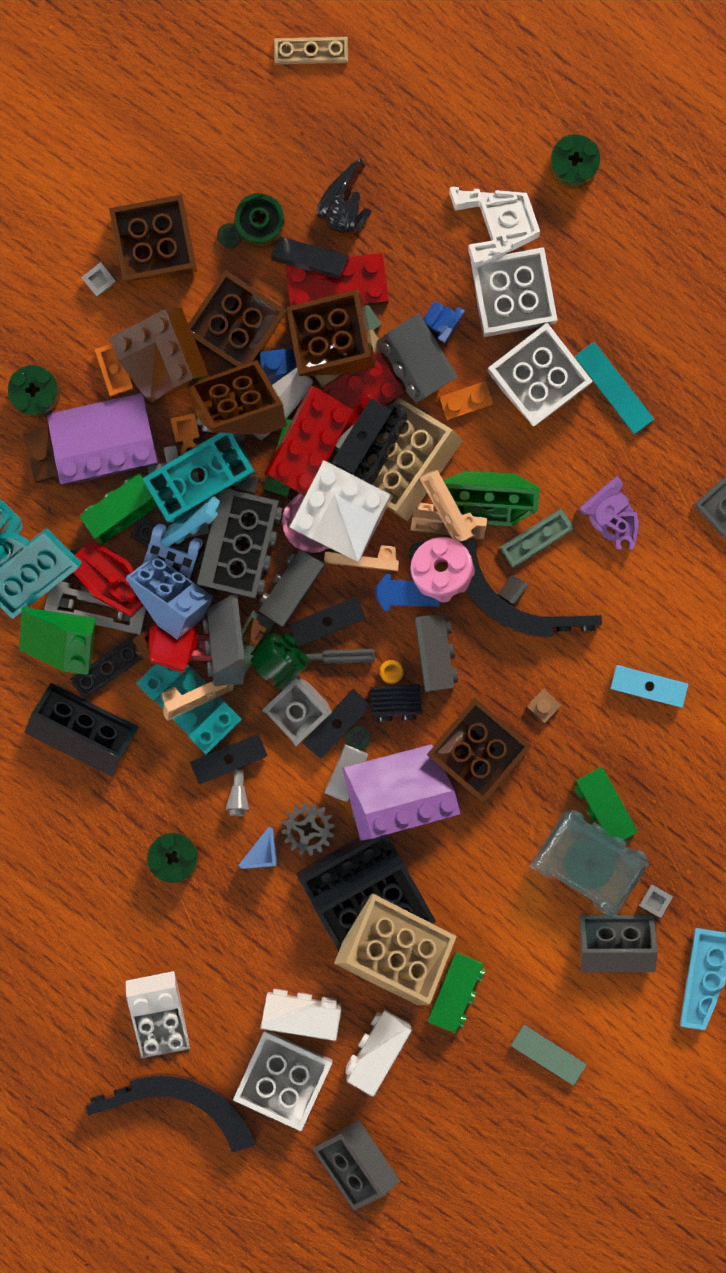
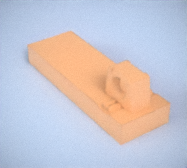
(427, 520)
(458, 525)
(385, 561)
(176, 704)

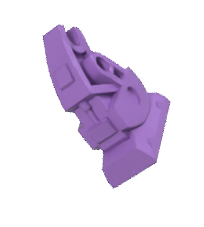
(612, 511)

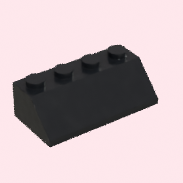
(81, 729)

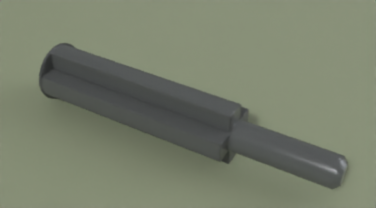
(344, 656)

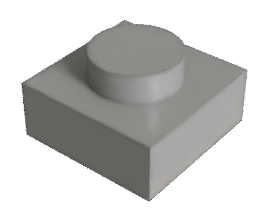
(99, 279)
(655, 900)

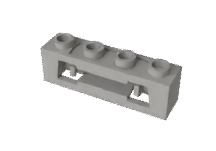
(56, 599)

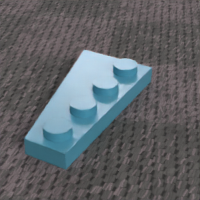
(704, 977)

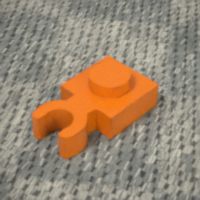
(185, 431)

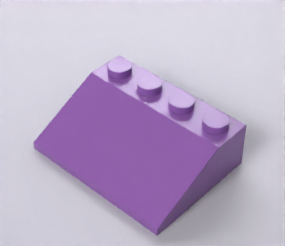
(102, 439)
(399, 792)

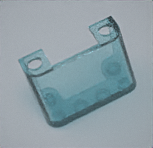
(590, 862)

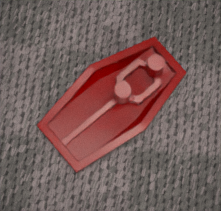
(105, 578)
(169, 651)

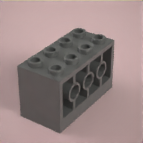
(227, 532)

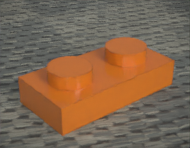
(114, 374)
(466, 400)

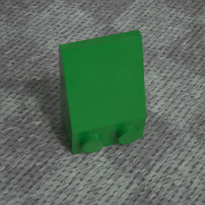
(58, 639)

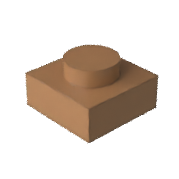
(543, 705)

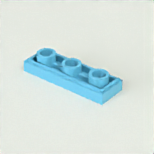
(190, 522)
(663, 691)

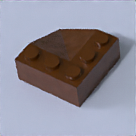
(153, 239)
(235, 321)
(331, 335)
(160, 354)
(238, 401)
(478, 750)

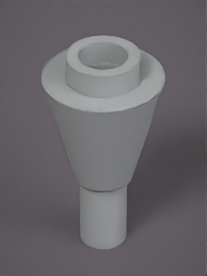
(237, 801)

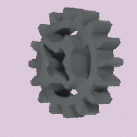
(291, 824)

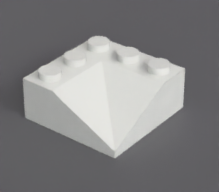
(514, 293)
(539, 375)
(341, 511)
(301, 1014)
(377, 1051)
(283, 1080)

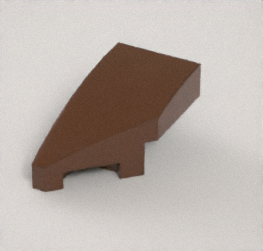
(253, 633)

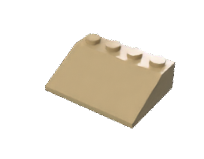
(420, 449)
(396, 951)

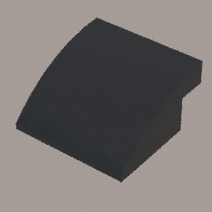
(348, 877)

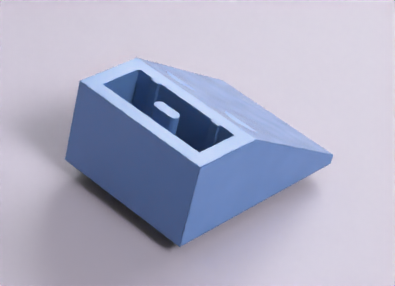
(169, 596)

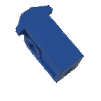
(442, 321)
(401, 593)

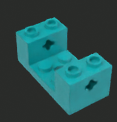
(223, 463)
(204, 724)

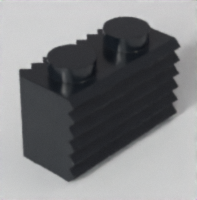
(396, 701)

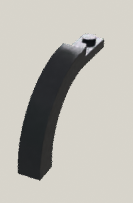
(515, 619)
(190, 1090)

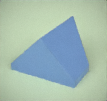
(262, 853)

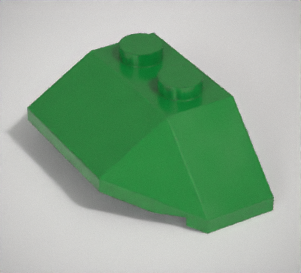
(494, 496)

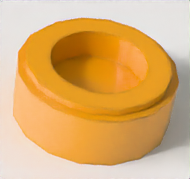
(391, 672)

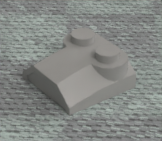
(298, 710)

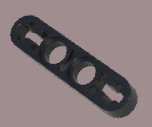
(384, 449)

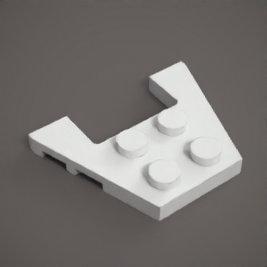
(507, 218)

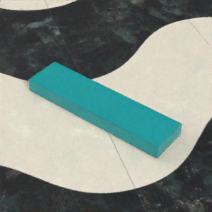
(614, 388)

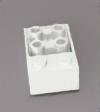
(157, 1014)

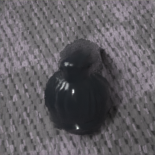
(337, 207)

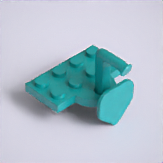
(28, 566)

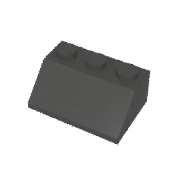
(417, 358)
(290, 587)
(224, 642)
(435, 652)
(617, 943)
(356, 1165)

